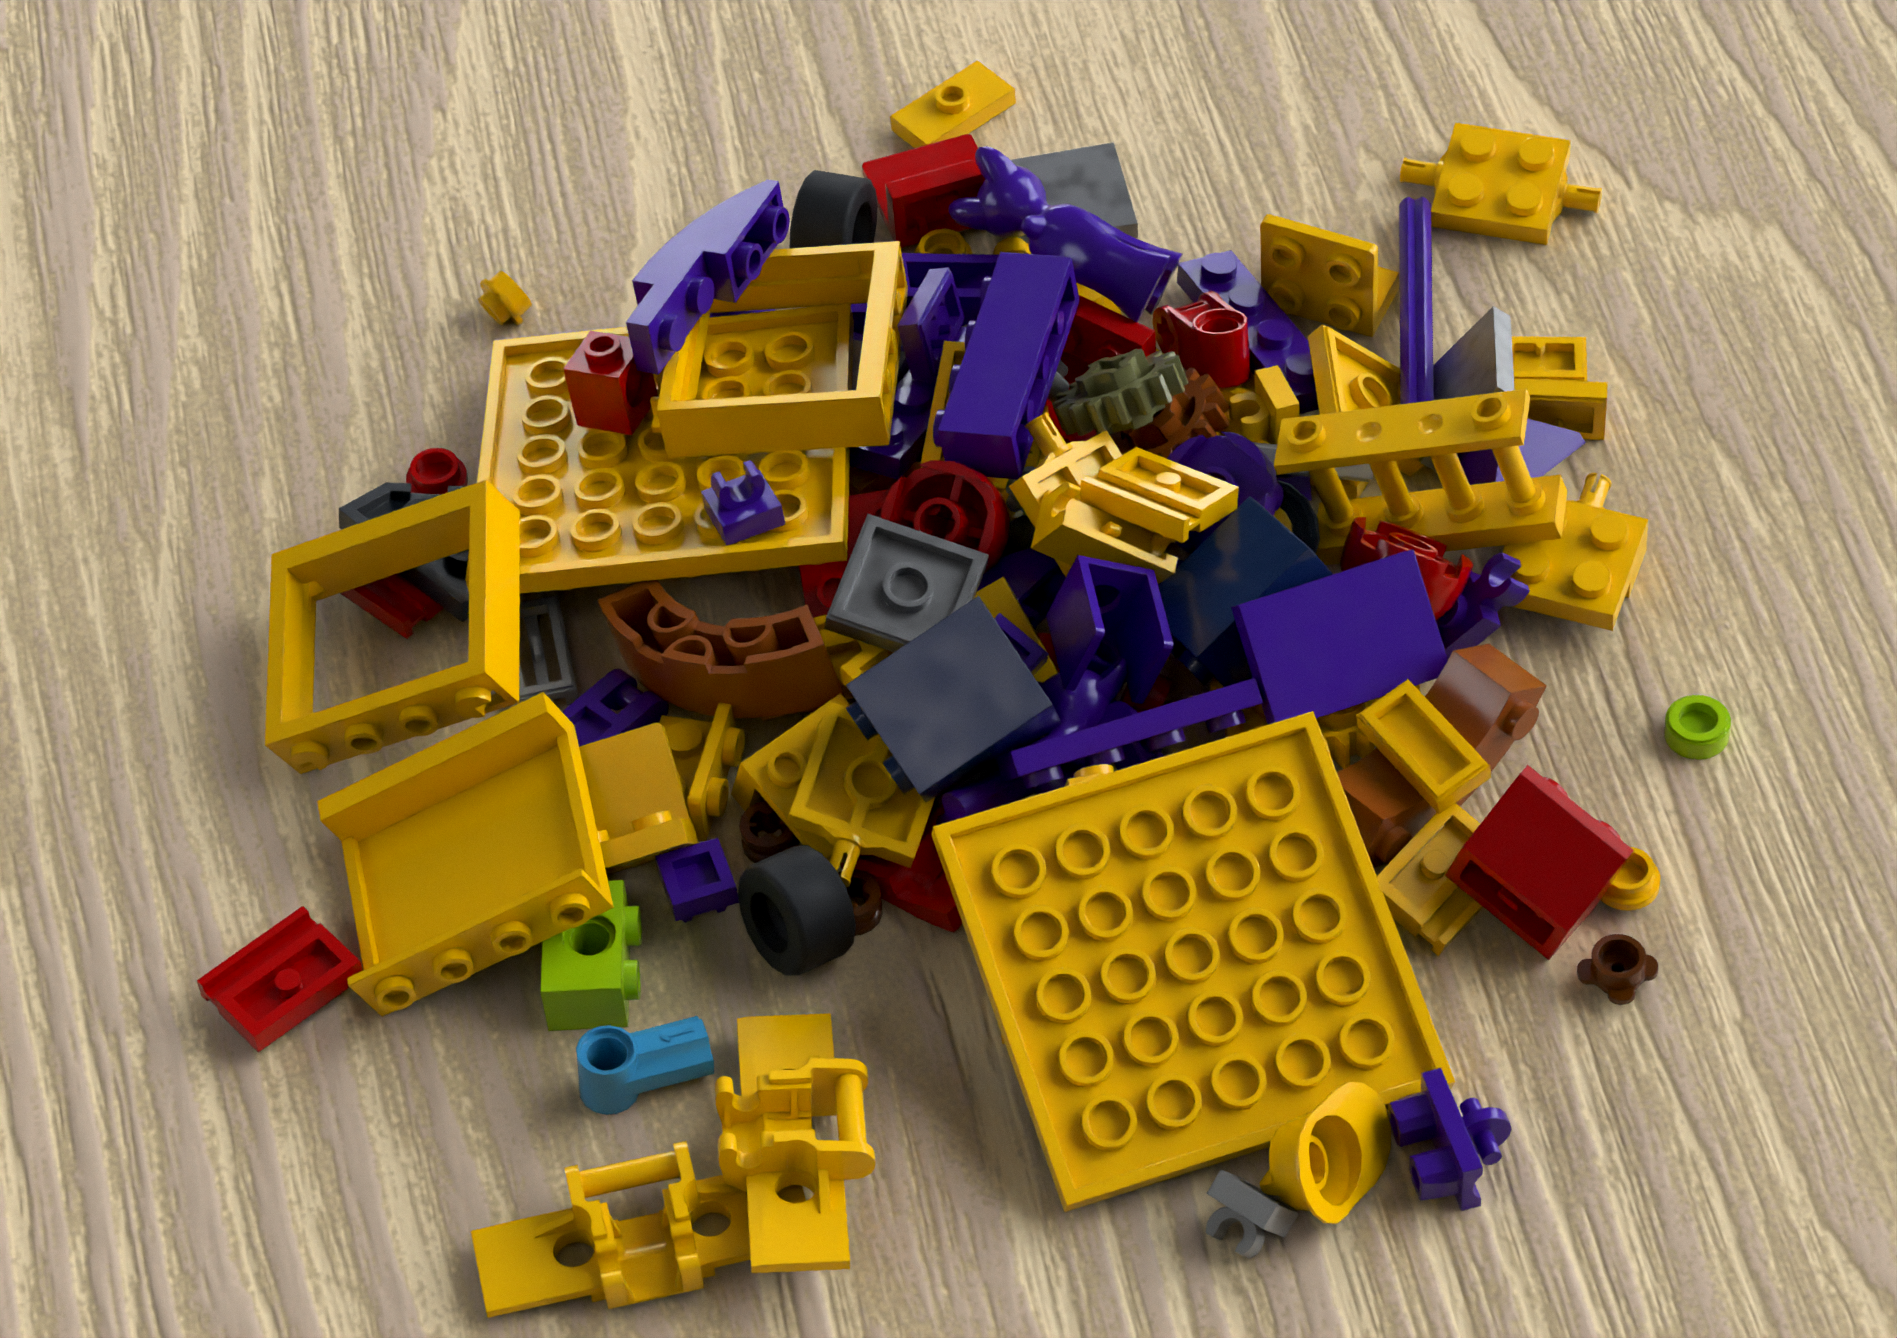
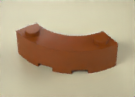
(754, 663)
(1486, 702)

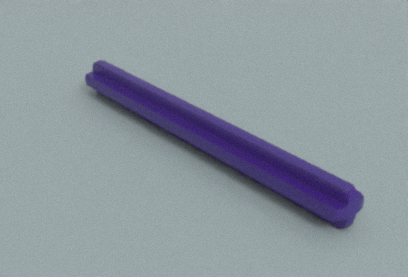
(1415, 301)

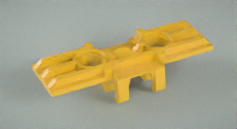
(771, 1144)
(631, 1257)

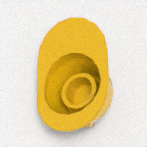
(1330, 1154)

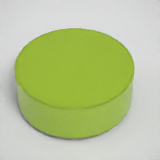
(1697, 727)

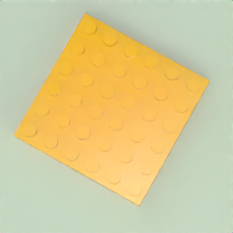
(615, 505)
(1187, 957)

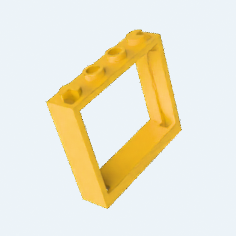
(806, 420)
(459, 520)

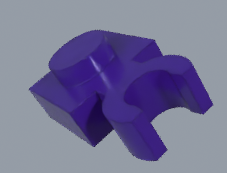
(1476, 609)

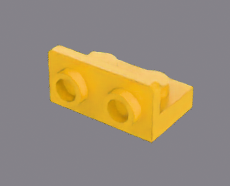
(703, 759)

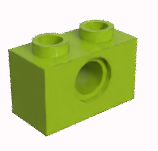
(590, 970)

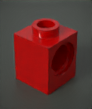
(606, 386)

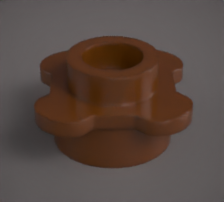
(1622, 953)

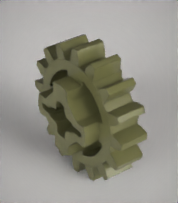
(1120, 392)

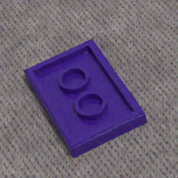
(1341, 638)

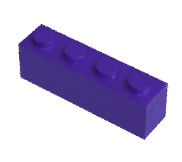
(1008, 363)

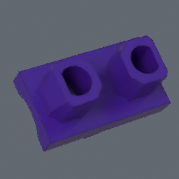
(1457, 1139)

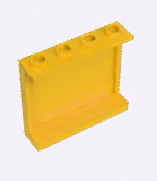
(468, 853)

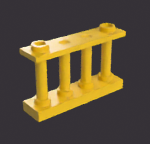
(1456, 515)

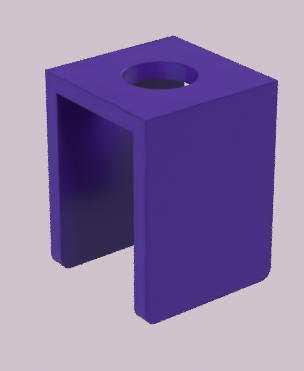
(1133, 617)

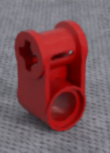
(1206, 338)

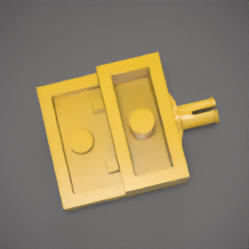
(1589, 567)

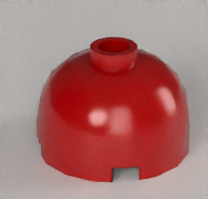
(952, 505)
(1441, 577)

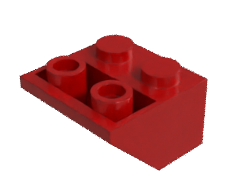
(1539, 862)

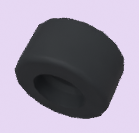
(833, 211)
(796, 910)

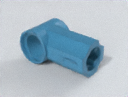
(639, 1062)

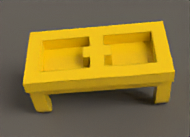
(1075, 528)

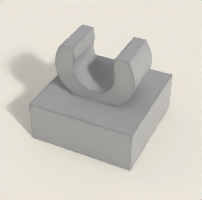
(1249, 1206)

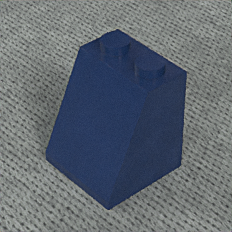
(1235, 564)
(951, 702)

